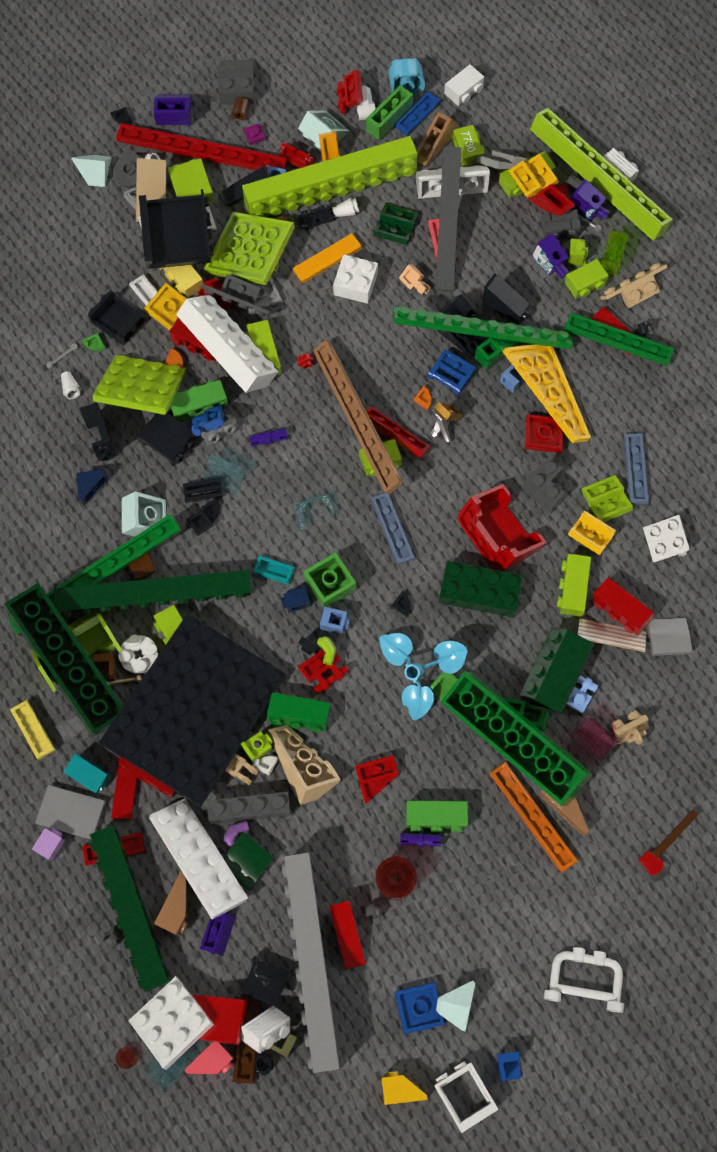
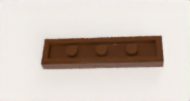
(244, 1054)

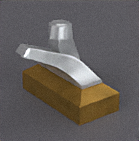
(445, 415)

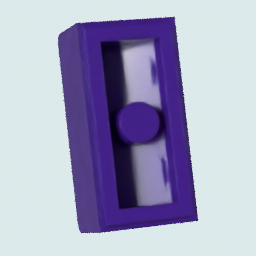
(218, 934)

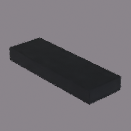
(234, 192)

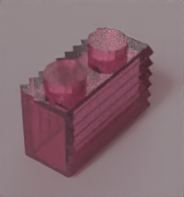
(594, 738)

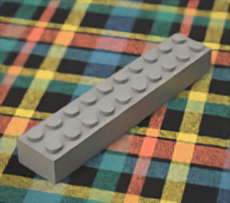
(312, 964)

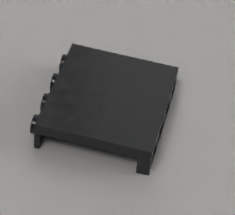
(175, 231)

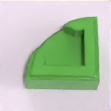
(94, 342)

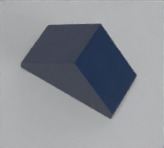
(89, 483)

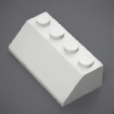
(472, 181)

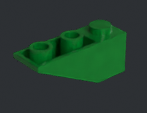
(491, 351)

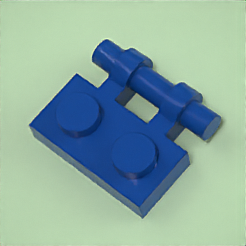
(210, 420)

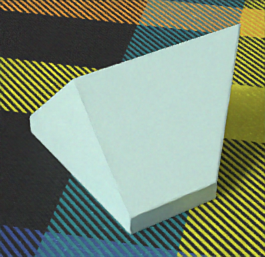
(93, 168)
(456, 1005)

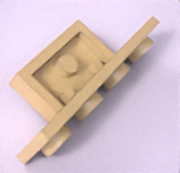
(638, 288)

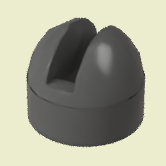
(373, 909)
(111, 937)

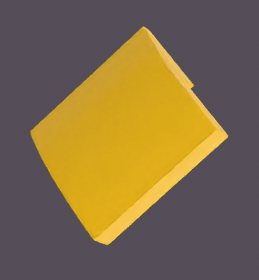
(533, 175)

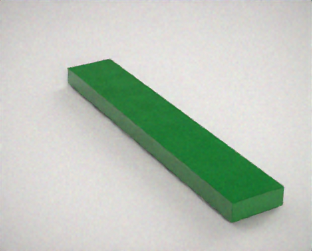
(619, 339)

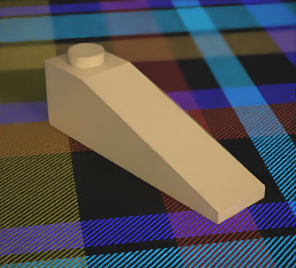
(304, 769)

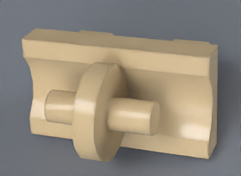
(632, 731)

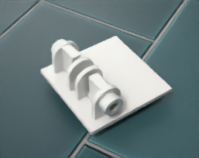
(666, 539)

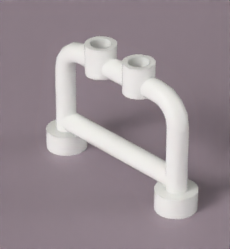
(598, 958)

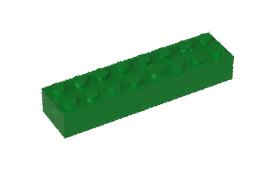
(516, 738)

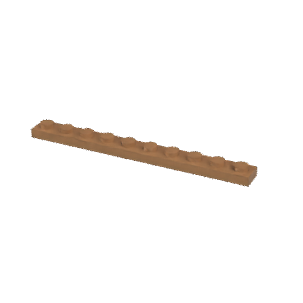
(358, 417)

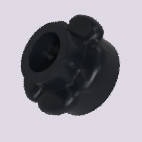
(258, 1064)

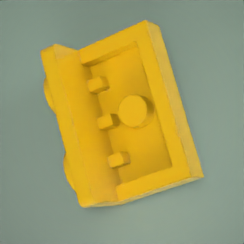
(592, 532)

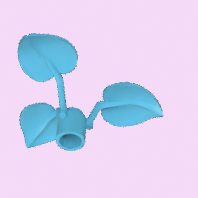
(418, 699)

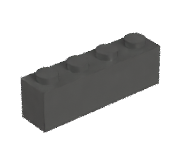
(248, 808)

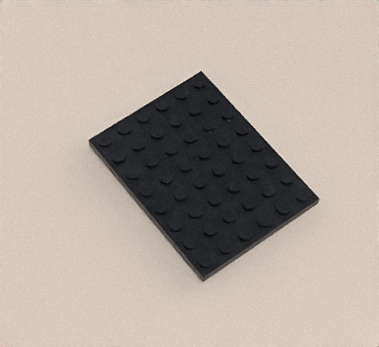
(193, 710)

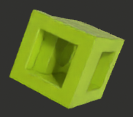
(577, 252)
(257, 753)

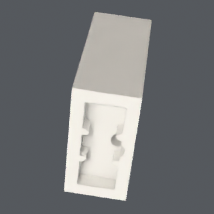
(478, 1115)

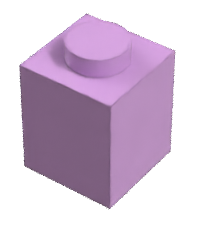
(49, 844)

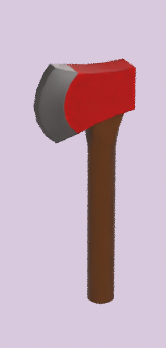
(651, 859)

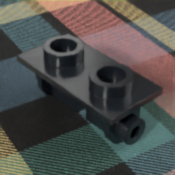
(309, 218)

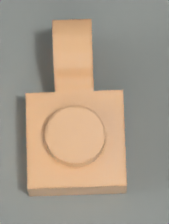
(413, 279)

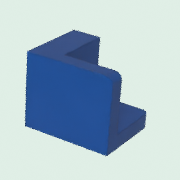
(509, 1066)

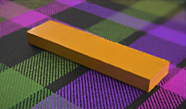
(326, 258)

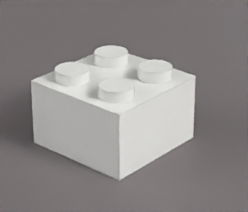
(355, 279)

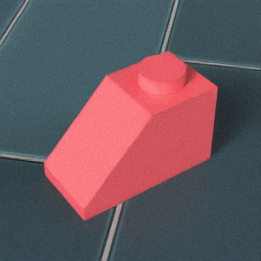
(212, 1061)

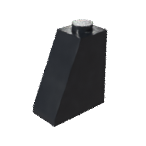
(505, 300)

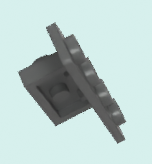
(239, 291)

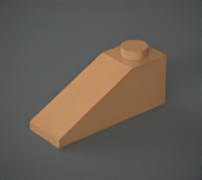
(436, 138)
(570, 813)
(175, 909)

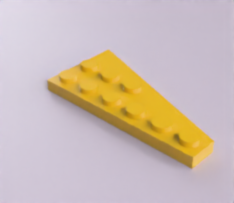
(546, 378)

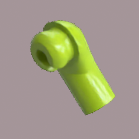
(329, 648)

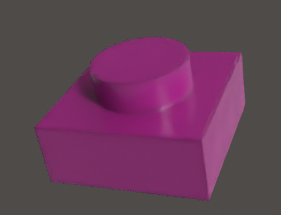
(254, 134)

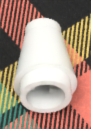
(346, 208)
(70, 386)

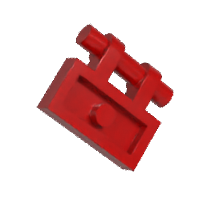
(349, 91)
(315, 668)

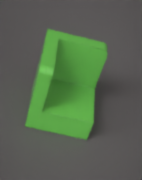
(443, 684)

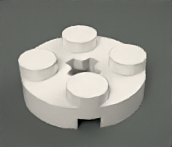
(134, 644)

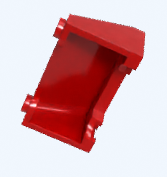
(496, 529)

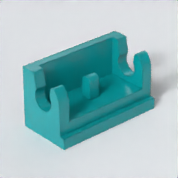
(87, 773)

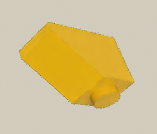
(400, 1090)

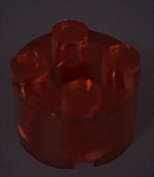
(407, 875)

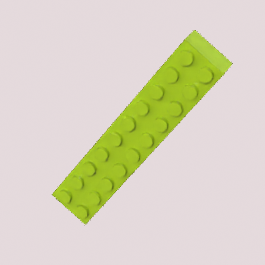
(331, 178)

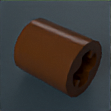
(240, 108)

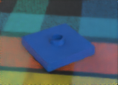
(418, 1008)

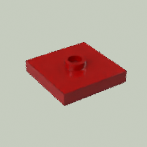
(543, 434)

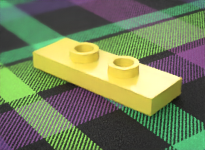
(33, 729)

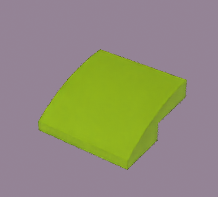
(607, 499)

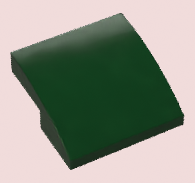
(396, 224)
(247, 861)

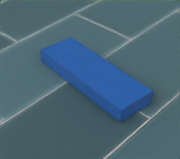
(417, 113)

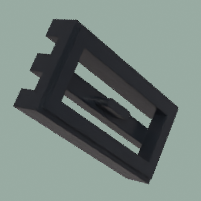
(186, 486)

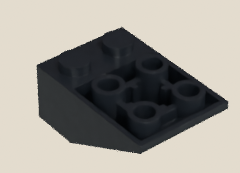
(466, 343)

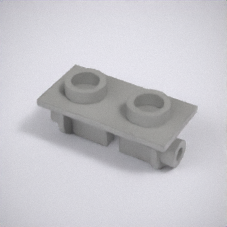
(213, 436)

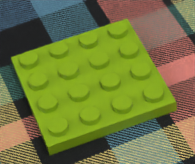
(250, 247)
(139, 384)

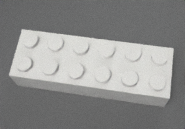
(227, 343)

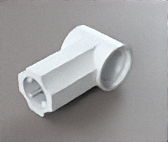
(365, 107)

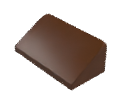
(143, 567)

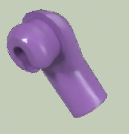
(233, 830)

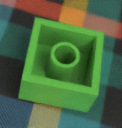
(330, 580)

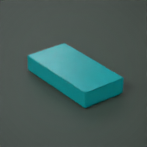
(273, 570)

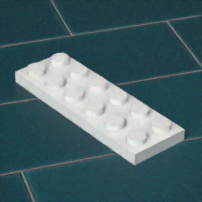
(198, 858)

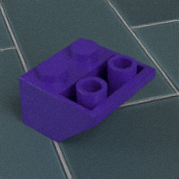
(173, 109)

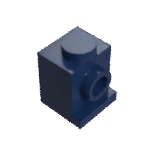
(295, 599)

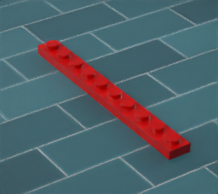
(197, 148)

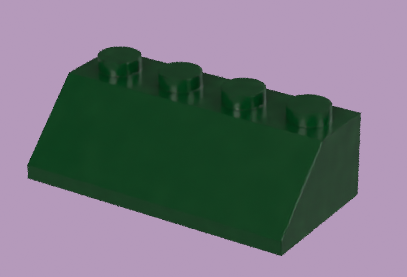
(556, 670)

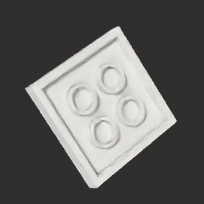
(171, 1023)

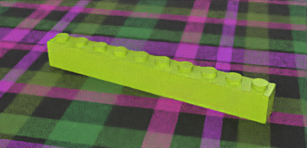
(601, 174)

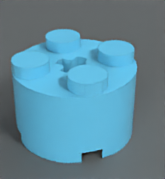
(407, 74)

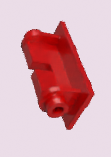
(296, 156)

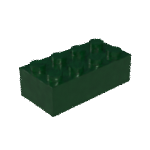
(480, 589)

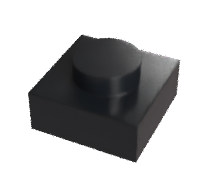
(199, 522)
(308, 647)

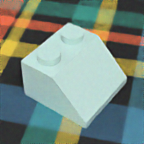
(321, 122)
(141, 512)

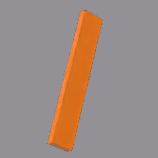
(533, 817)

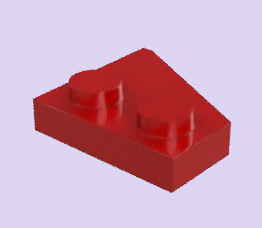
(375, 776)

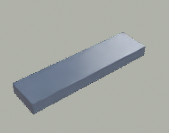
(636, 469)
(392, 528)

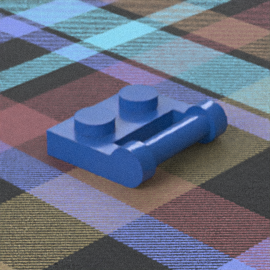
(453, 366)

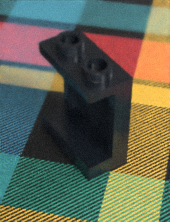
(116, 318)
(93, 417)
(167, 437)

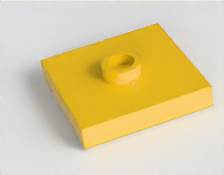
(165, 305)

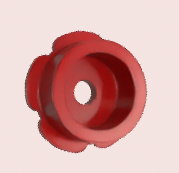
(305, 360)

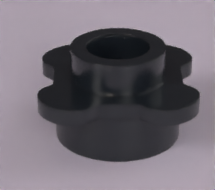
(644, 328)

